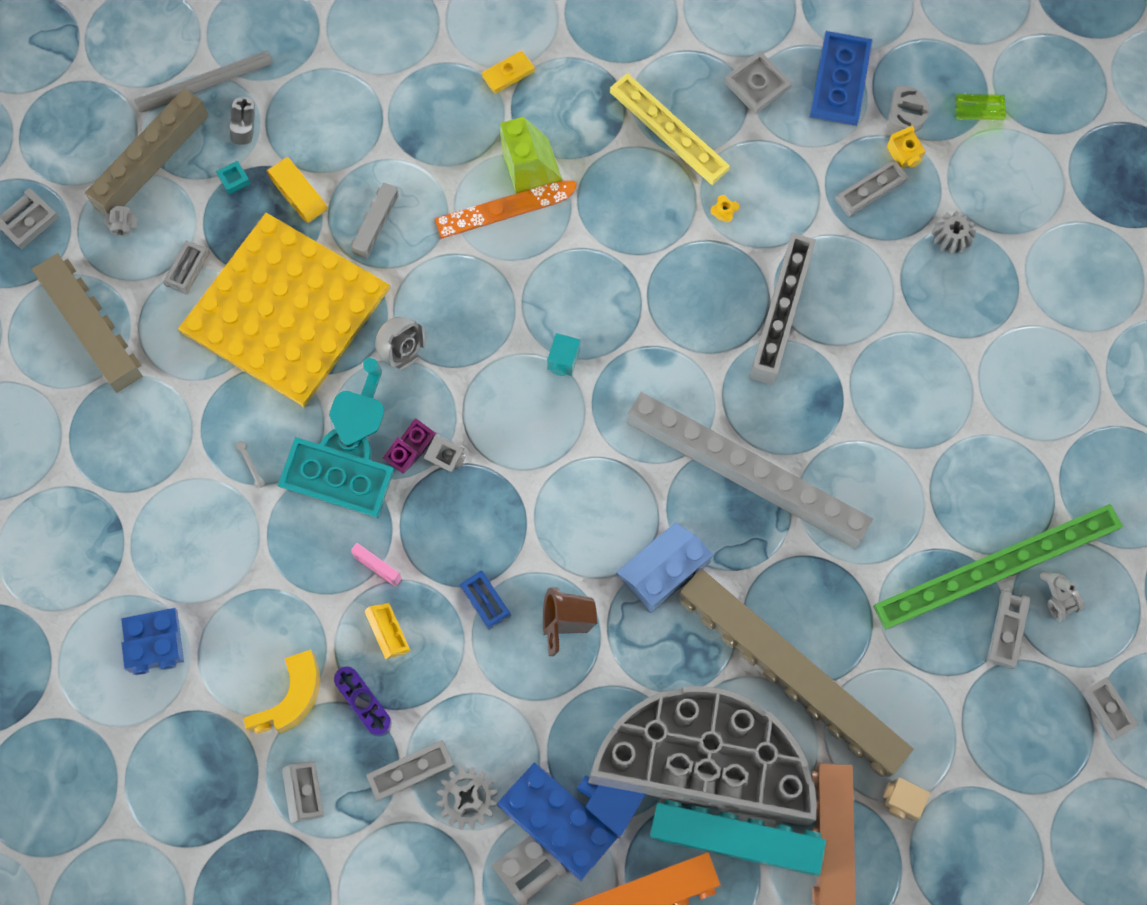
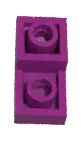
(410, 446)

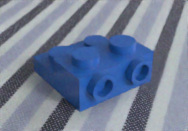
(151, 641)

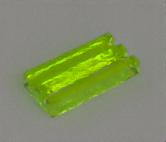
(981, 110)

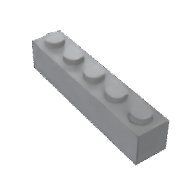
(374, 220)

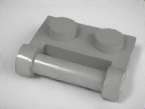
(28, 223)
(521, 862)

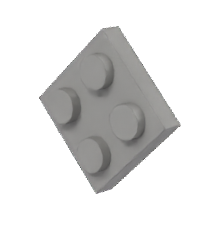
(757, 82)

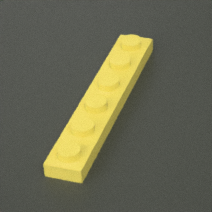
(669, 129)

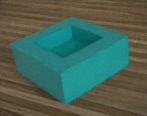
(233, 177)

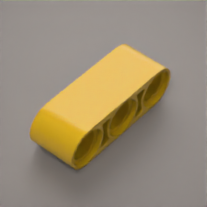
(297, 190)

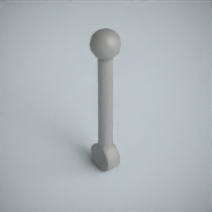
(241, 447)

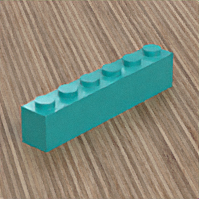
(739, 839)

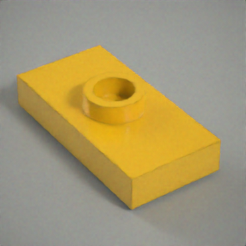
(508, 72)
(387, 630)

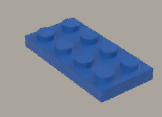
(841, 78)
(557, 821)

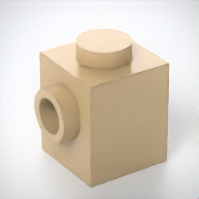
(905, 799)

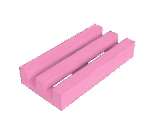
(376, 564)

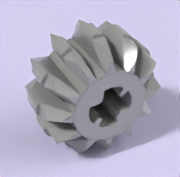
(962, 236)

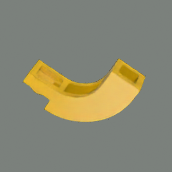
(299, 700)

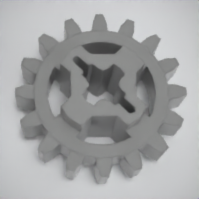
(477, 805)

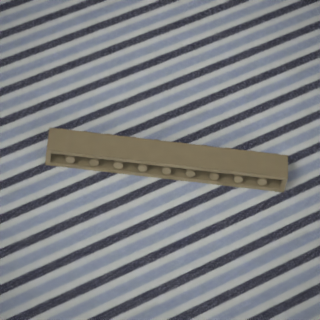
(795, 673)

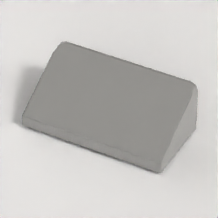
(302, 792)

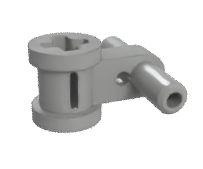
(1064, 593)

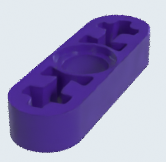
(357, 680)

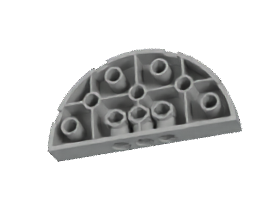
(709, 752)

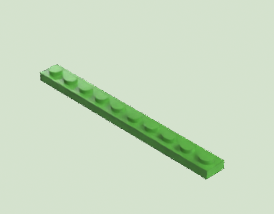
(997, 567)

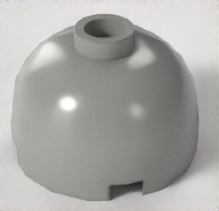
(400, 341)

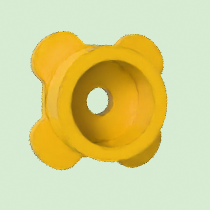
(724, 215)

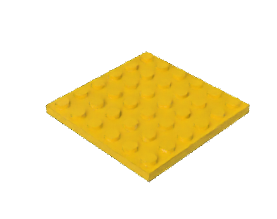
(284, 309)

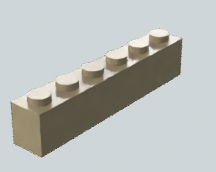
(147, 152)
(87, 323)

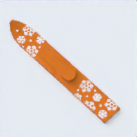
(504, 208)

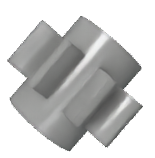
(120, 221)

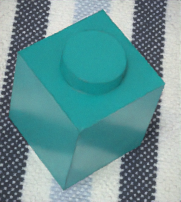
(563, 355)

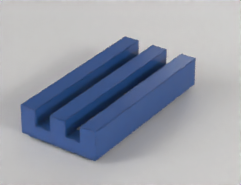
(496, 618)

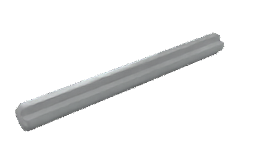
(204, 80)

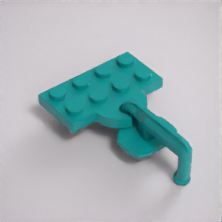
(339, 472)

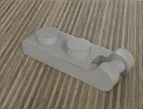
(1008, 630)

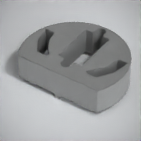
(910, 99)

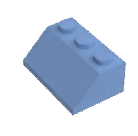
(665, 566)

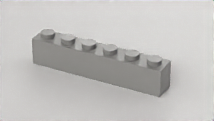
(782, 309)

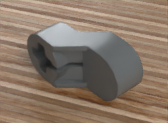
(242, 120)

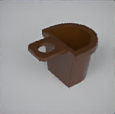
(565, 615)

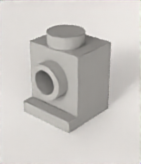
(435, 453)

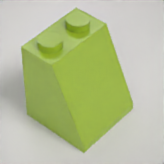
(527, 155)

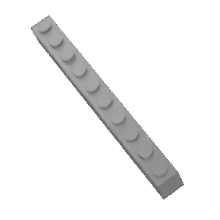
(749, 470)

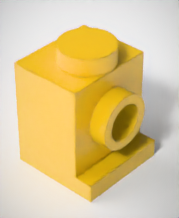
(906, 148)

